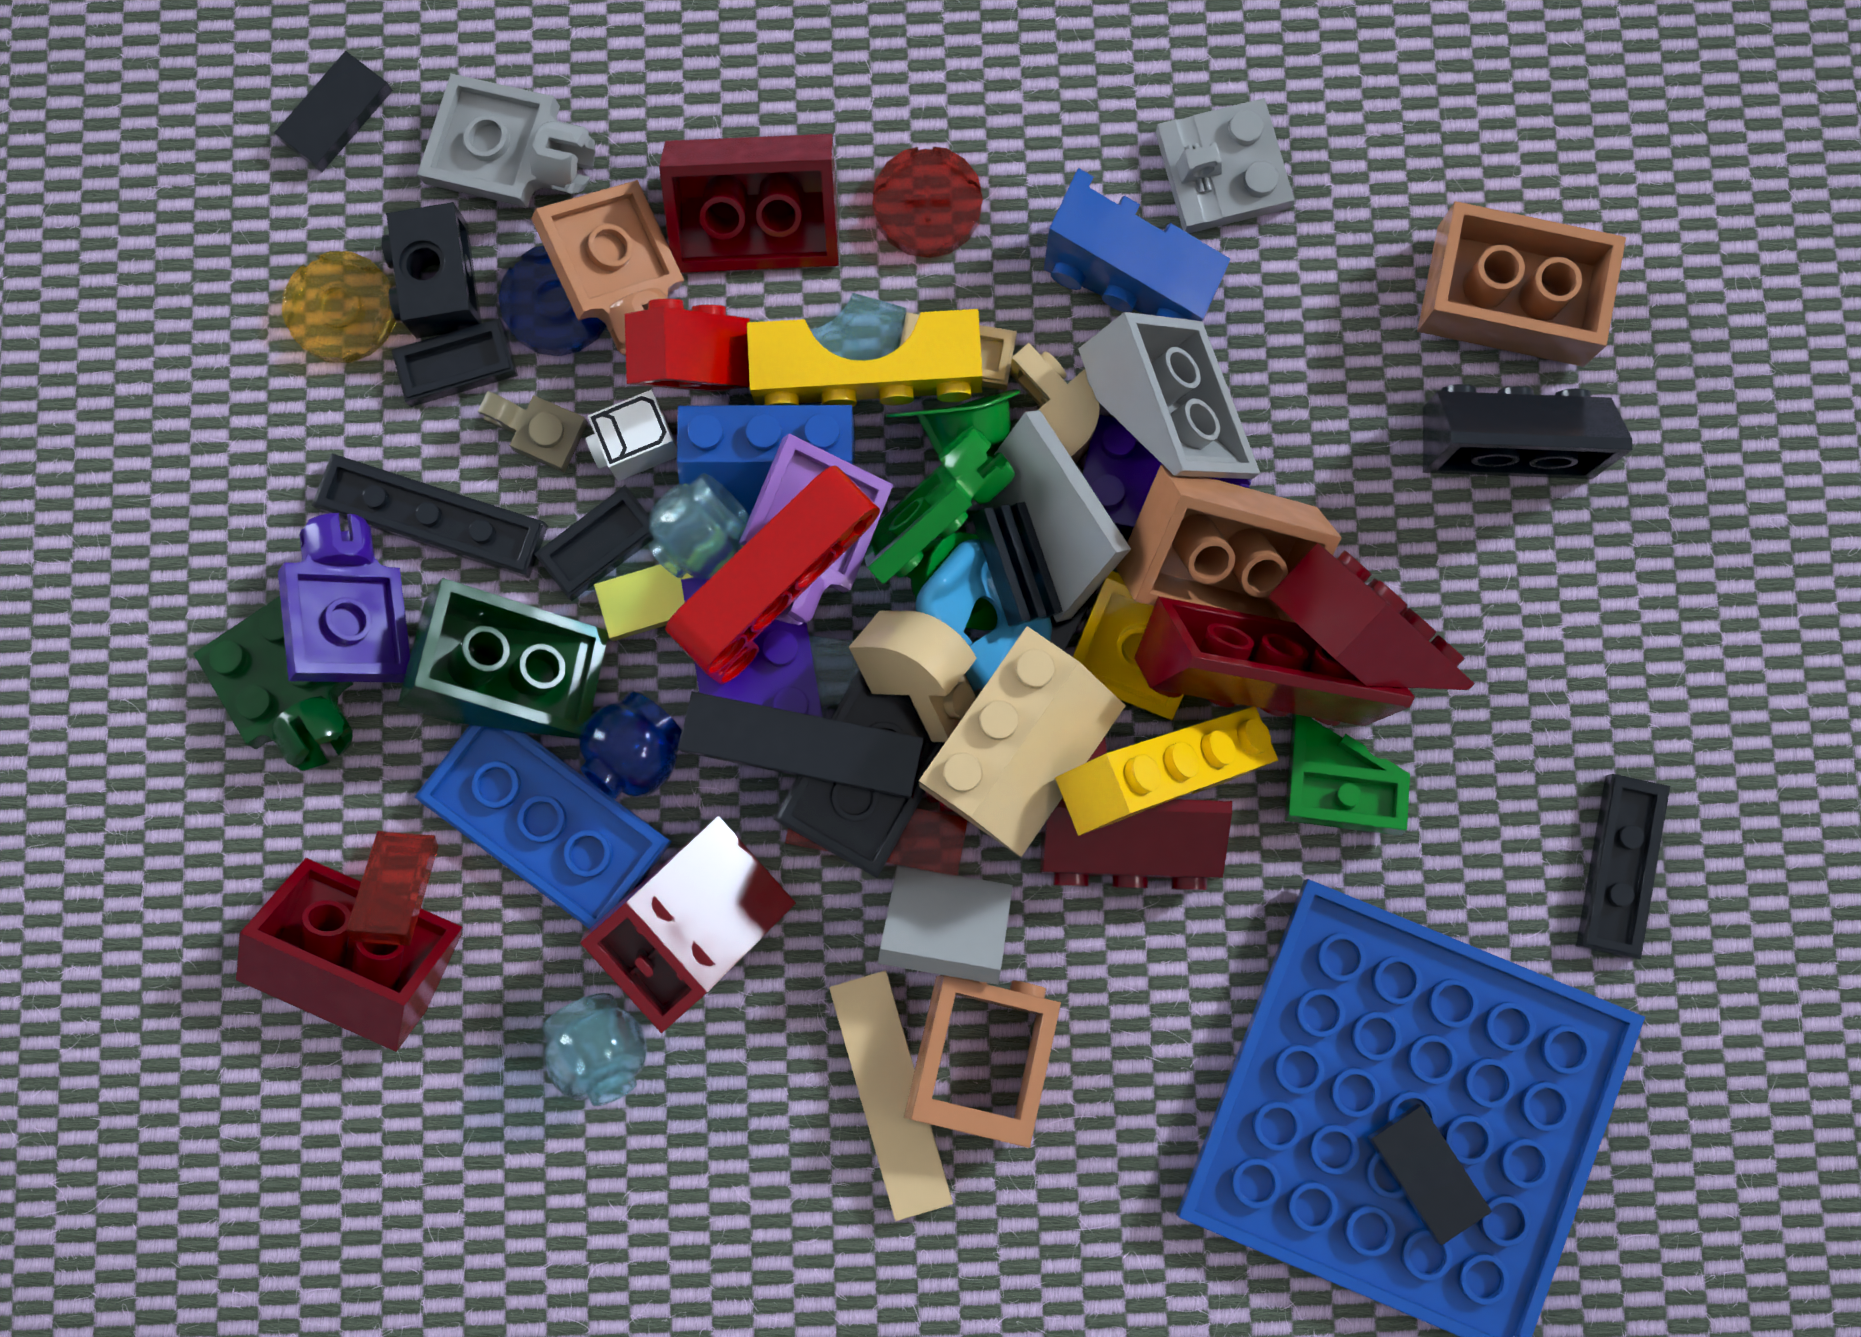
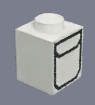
(631, 436)

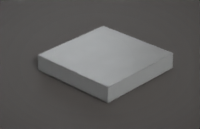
(946, 925)

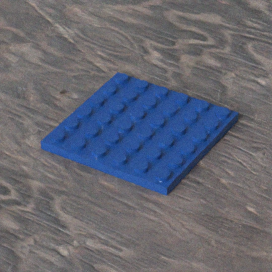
(1355, 1032)

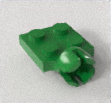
(937, 504)

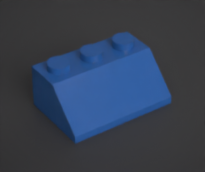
(741, 441)

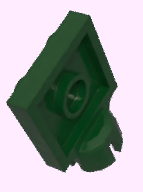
(252, 683)

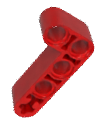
(770, 573)

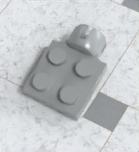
(503, 144)

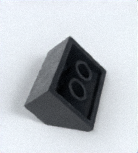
(1522, 433)

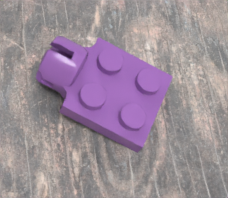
(791, 472)

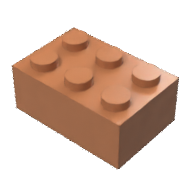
(1521, 284)
(1219, 544)

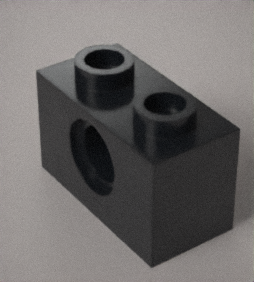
(425, 238)

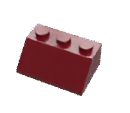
(751, 202)
(1167, 841)
(304, 957)

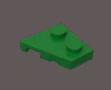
(1342, 783)

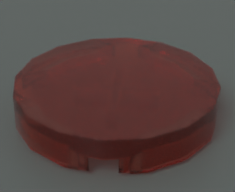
(927, 201)

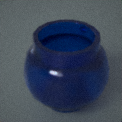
(629, 747)

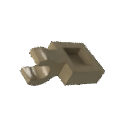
(541, 431)

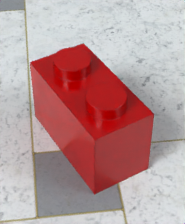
(686, 347)

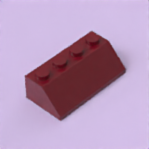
(1255, 664)

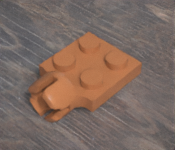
(608, 254)

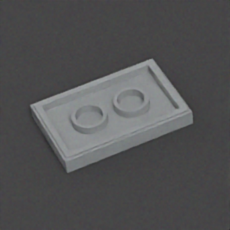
(1068, 518)

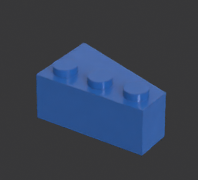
(1129, 259)

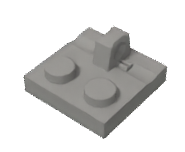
(1224, 166)

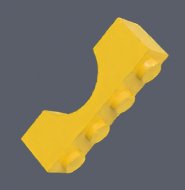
(936, 359)
(1165, 769)

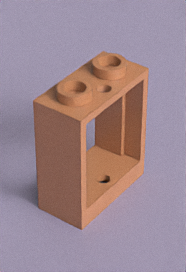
(1021, 997)

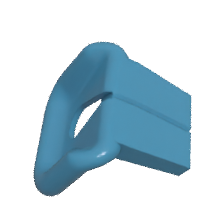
(951, 597)

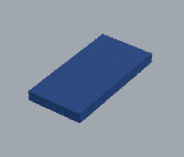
(543, 820)

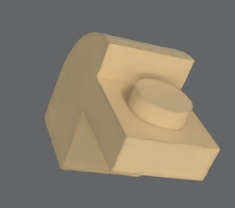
(1068, 407)
(919, 659)

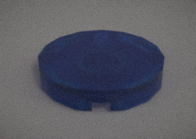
(539, 309)

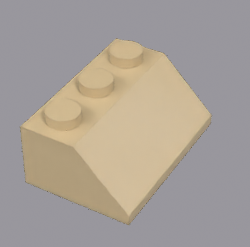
(1021, 732)

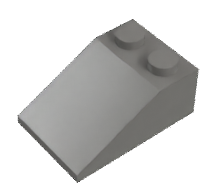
(1169, 394)

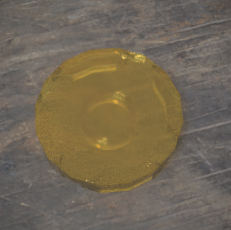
(338, 307)

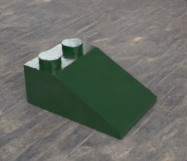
(502, 664)

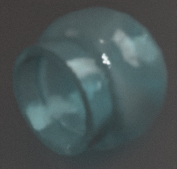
(696, 528)
(594, 1049)

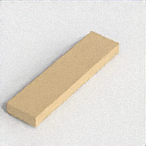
(884, 1079)

